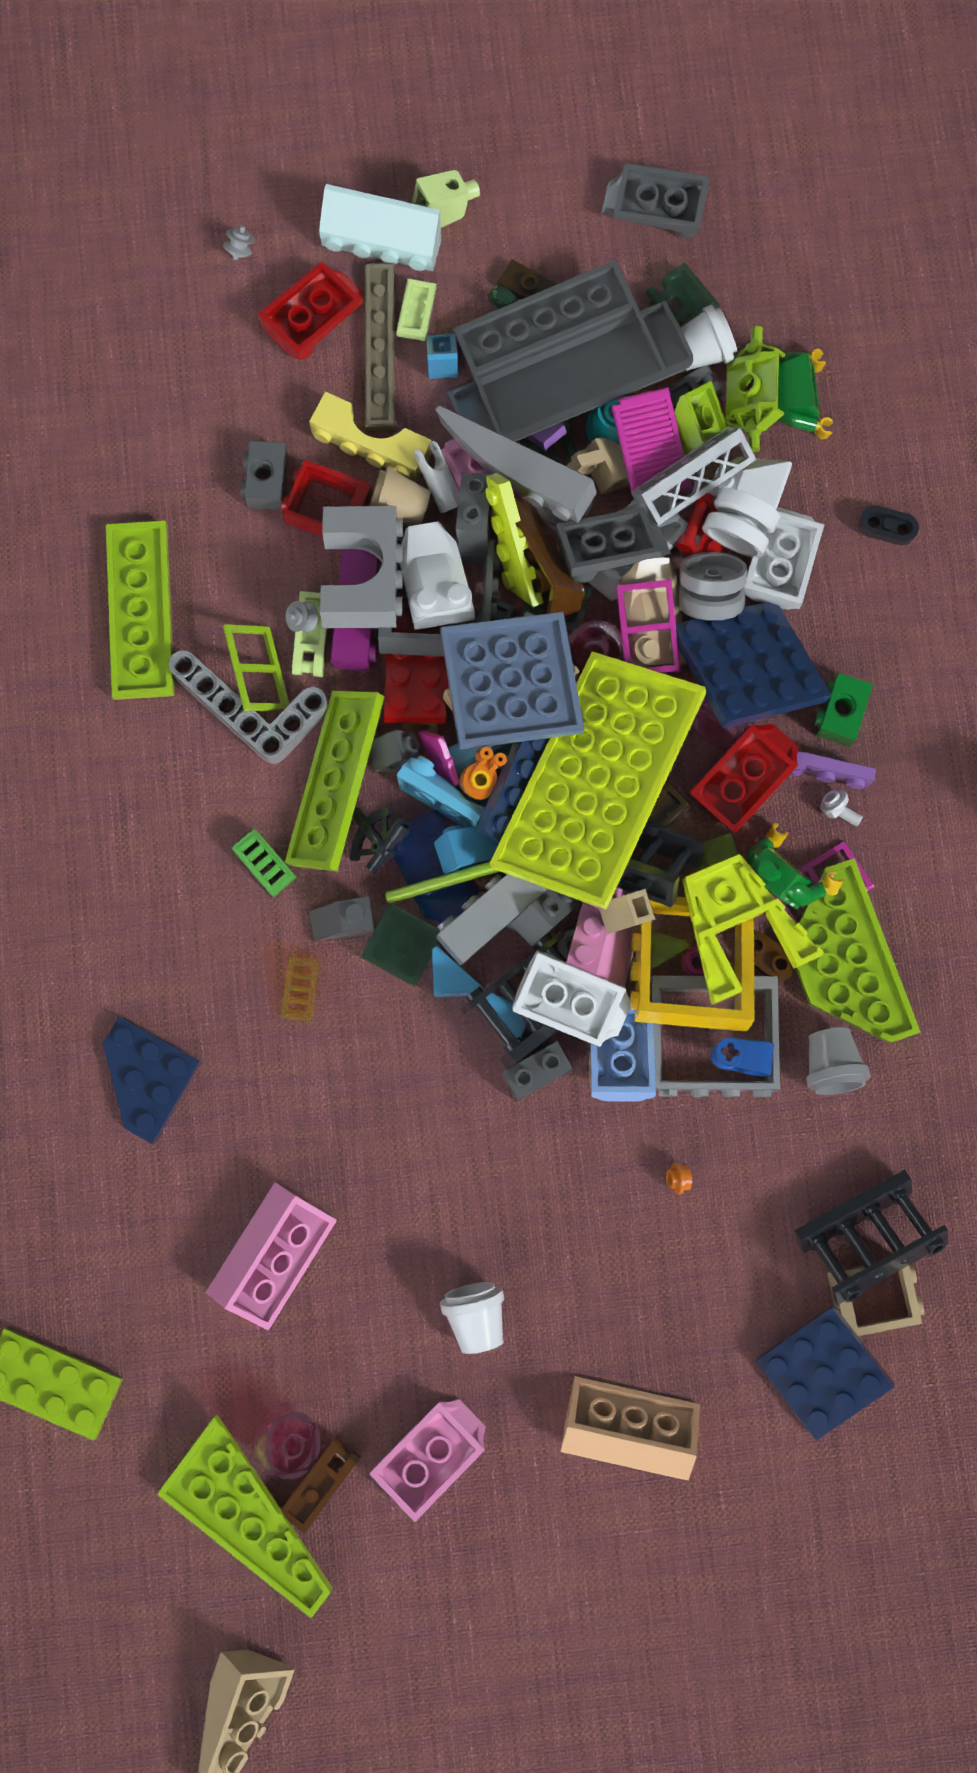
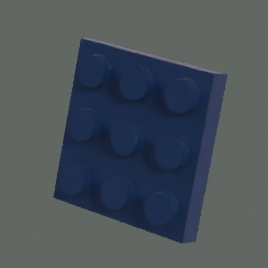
(825, 1372)

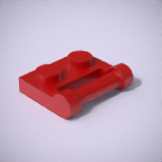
(694, 539)

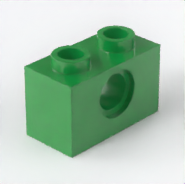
(854, 696)

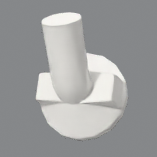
(836, 807)

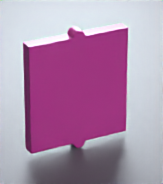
(439, 755)

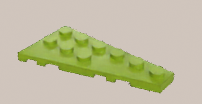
(232, 1506)

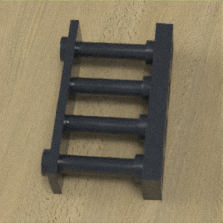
(661, 884)
(539, 1032)
(870, 1206)

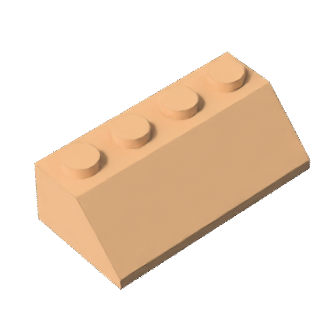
(631, 1428)

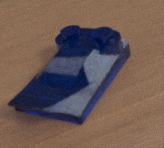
(419, 862)

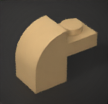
(605, 462)

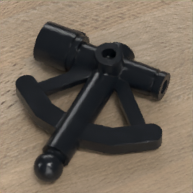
(381, 846)

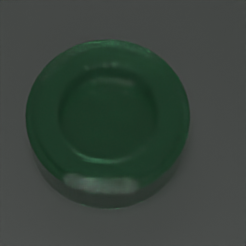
(501, 297)

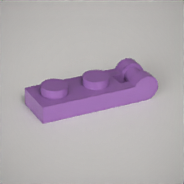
(830, 769)

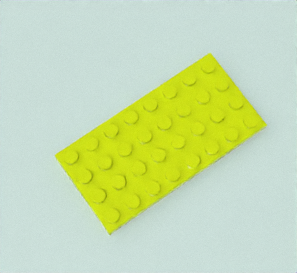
(599, 785)

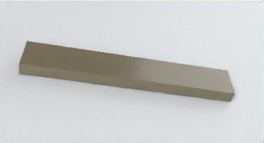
(379, 348)

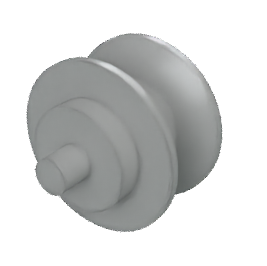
(239, 240)
(301, 616)

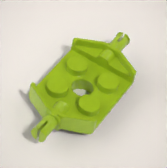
(758, 407)

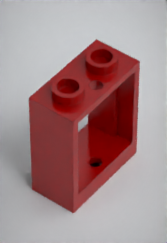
(301, 480)

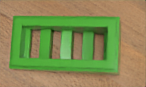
(244, 844)

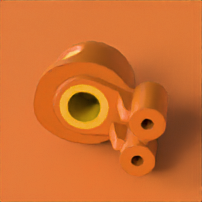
(480, 777)

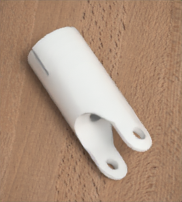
(439, 479)

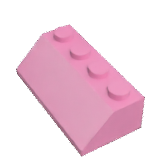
(600, 952)
(270, 1256)

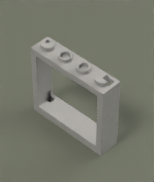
(669, 1088)

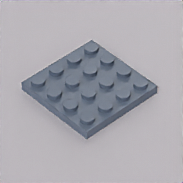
(511, 680)

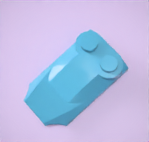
(429, 788)

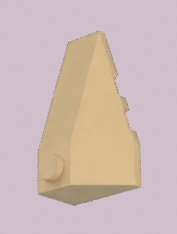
(238, 1704)

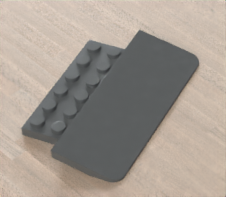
(565, 354)

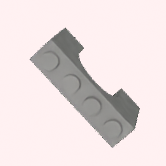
(375, 601)

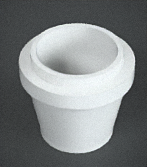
(709, 338)
(475, 1316)

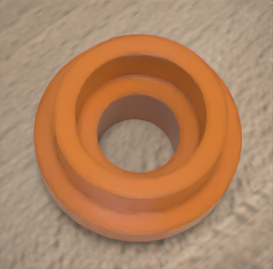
(679, 1178)

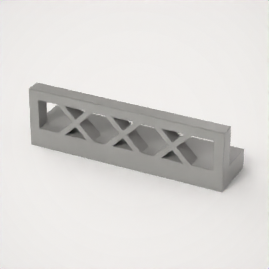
(688, 465)

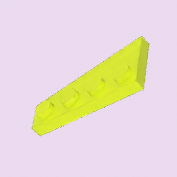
(512, 542)

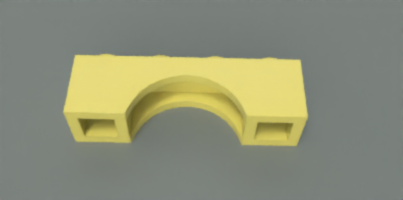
(335, 424)

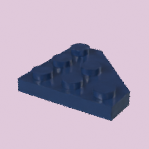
(146, 1078)

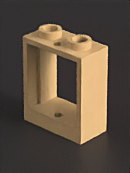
(913, 1304)

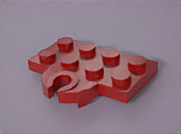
(415, 682)

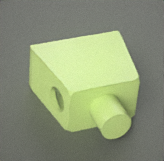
(446, 193)

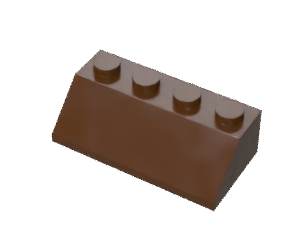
(552, 581)

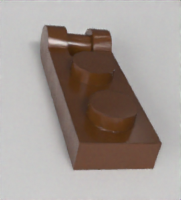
(319, 1486)

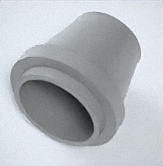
(835, 1062)

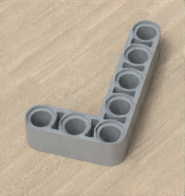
(238, 717)

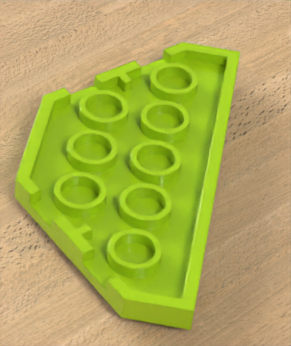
(856, 972)

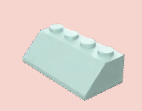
(380, 228)

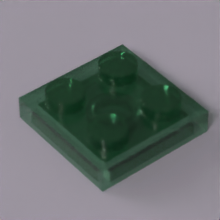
(401, 945)

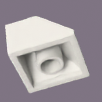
(761, 479)

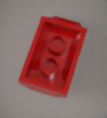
(310, 310)
(747, 775)

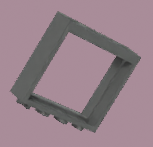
(431, 644)

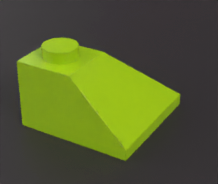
(699, 416)

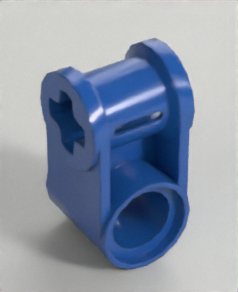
(749, 1056)

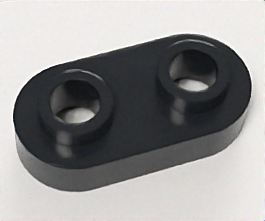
(887, 524)

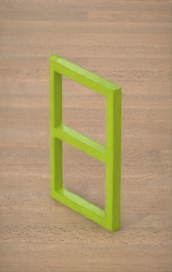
(273, 668)

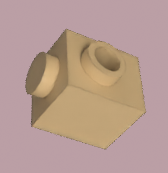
(621, 912)

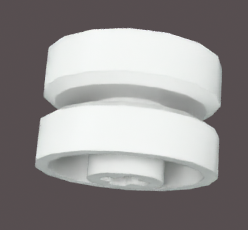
(741, 522)

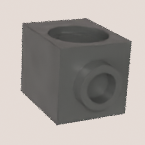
(393, 750)

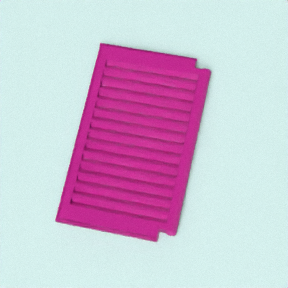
(648, 436)

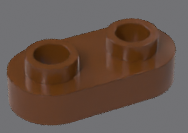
(770, 952)

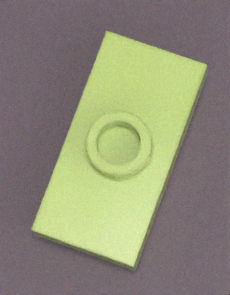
(416, 309)

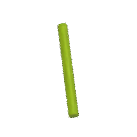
(439, 882)

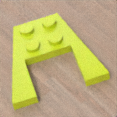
(727, 897)

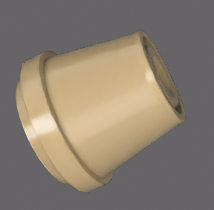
(405, 494)

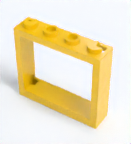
(693, 1016)

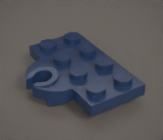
(510, 787)

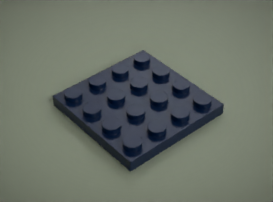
(750, 665)

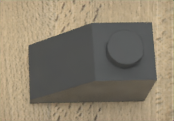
(342, 919)

